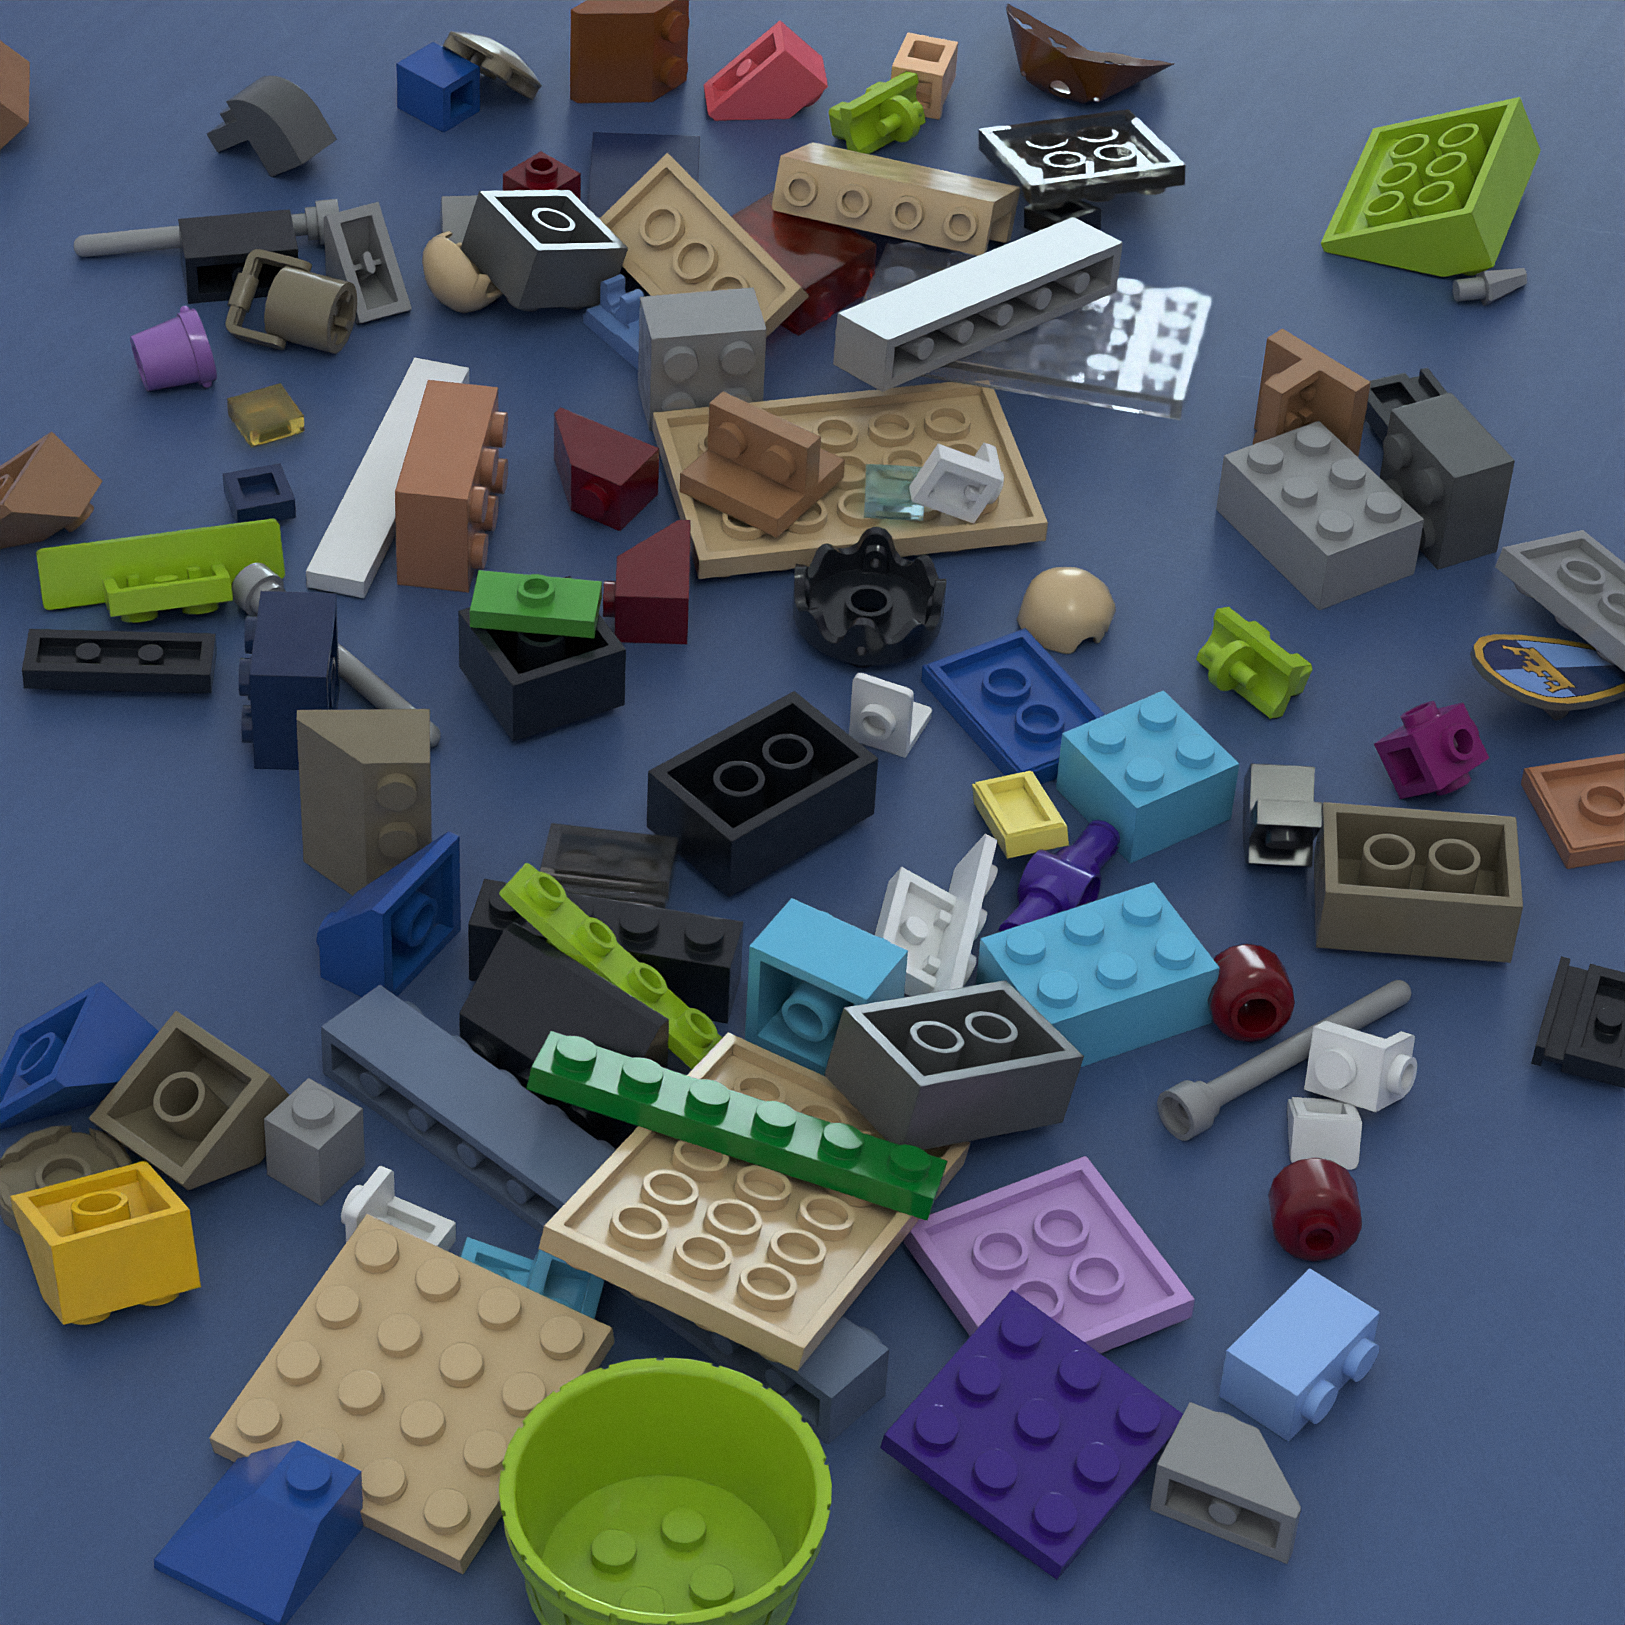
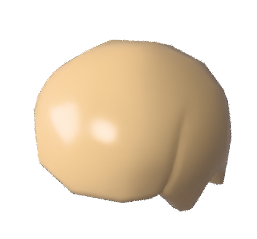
(455, 277)
(1066, 608)

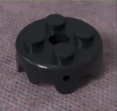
(899, 595)

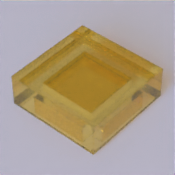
(265, 415)

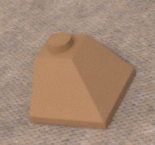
(44, 492)

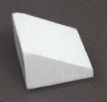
(1324, 1130)

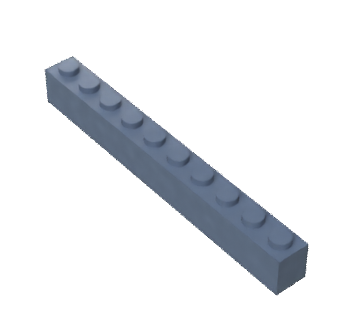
(536, 1161)

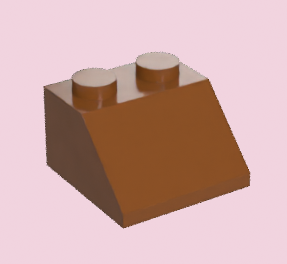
(627, 50)

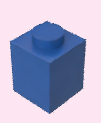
(438, 87)

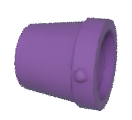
(174, 353)

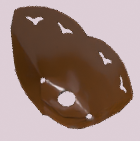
(1073, 70)

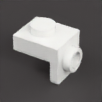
(1360, 1066)
(379, 1201)

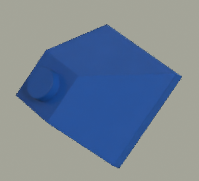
(395, 922)
(70, 1056)
(268, 1531)

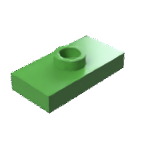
(535, 604)

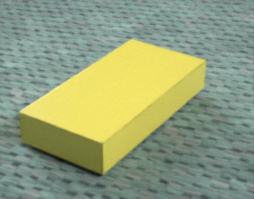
(1020, 814)

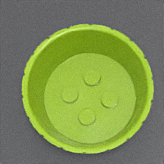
(664, 1498)

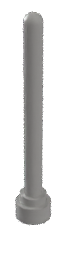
(161, 238)
(246, 595)
(1192, 1106)

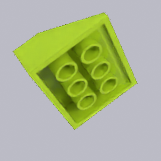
(1437, 190)

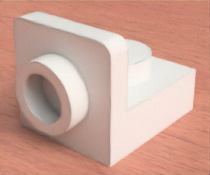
(959, 482)

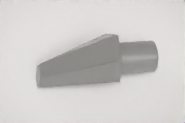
(1489, 285)

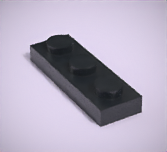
(119, 661)

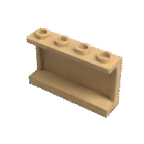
(894, 198)

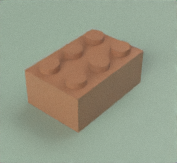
(450, 486)

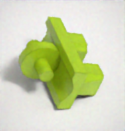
(880, 115)
(1252, 664)

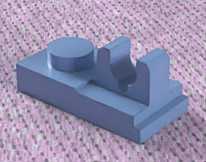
(617, 318)

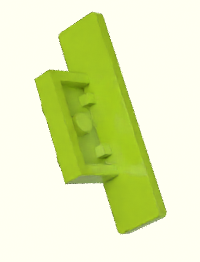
(158, 570)
(594, 945)

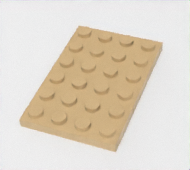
(863, 429)
(731, 1239)

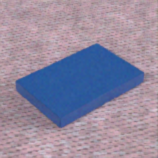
(1011, 701)

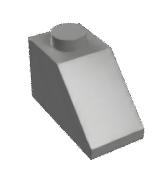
(1226, 1483)

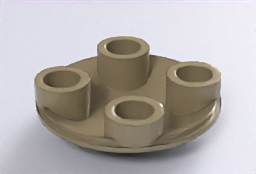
(494, 61)

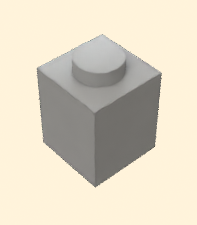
(314, 1141)

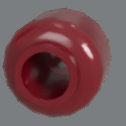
(1251, 993)
(1317, 1204)

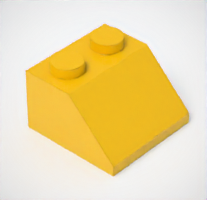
(107, 1242)

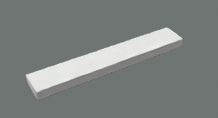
(366, 516)

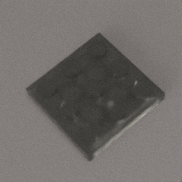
(1082, 158)

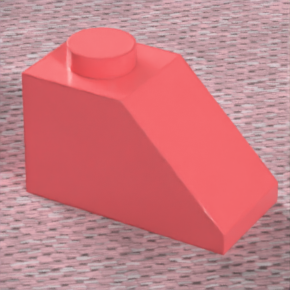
(767, 79)

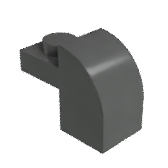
(277, 121)

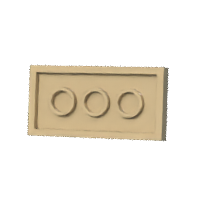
(690, 244)

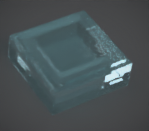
(889, 493)

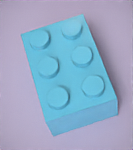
(1107, 972)

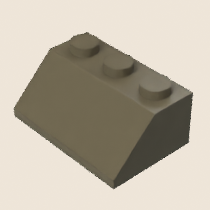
(363, 790)

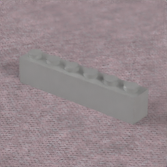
(976, 303)

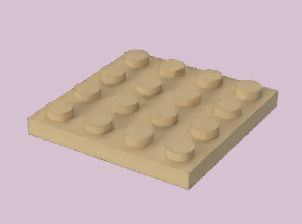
(416, 1381)

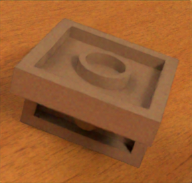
(1308, 387)
(759, 467)

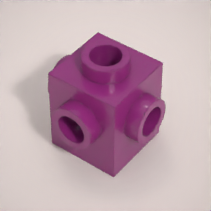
(1432, 750)

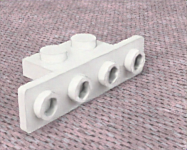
(939, 924)

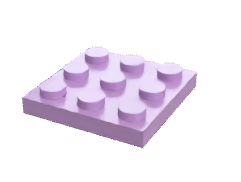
(1059, 1246)

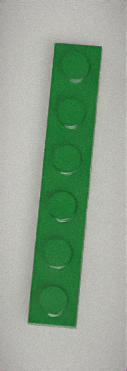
(737, 1124)

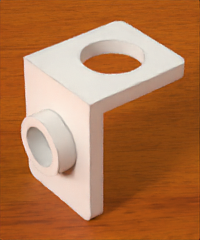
(886, 715)

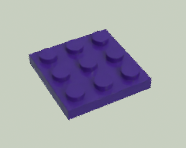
(1033, 1433)

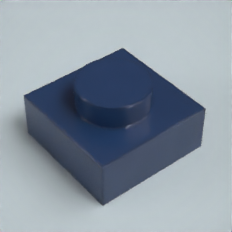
(259, 494)

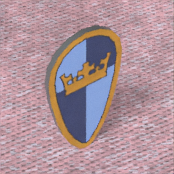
(1548, 672)

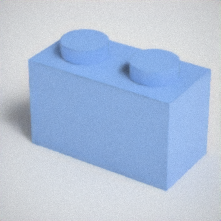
(1300, 1355)

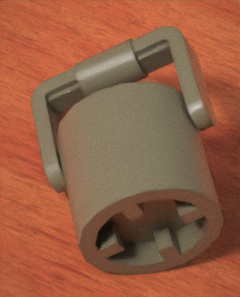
(298, 307)

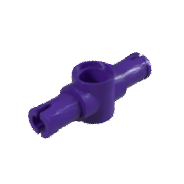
(1064, 878)

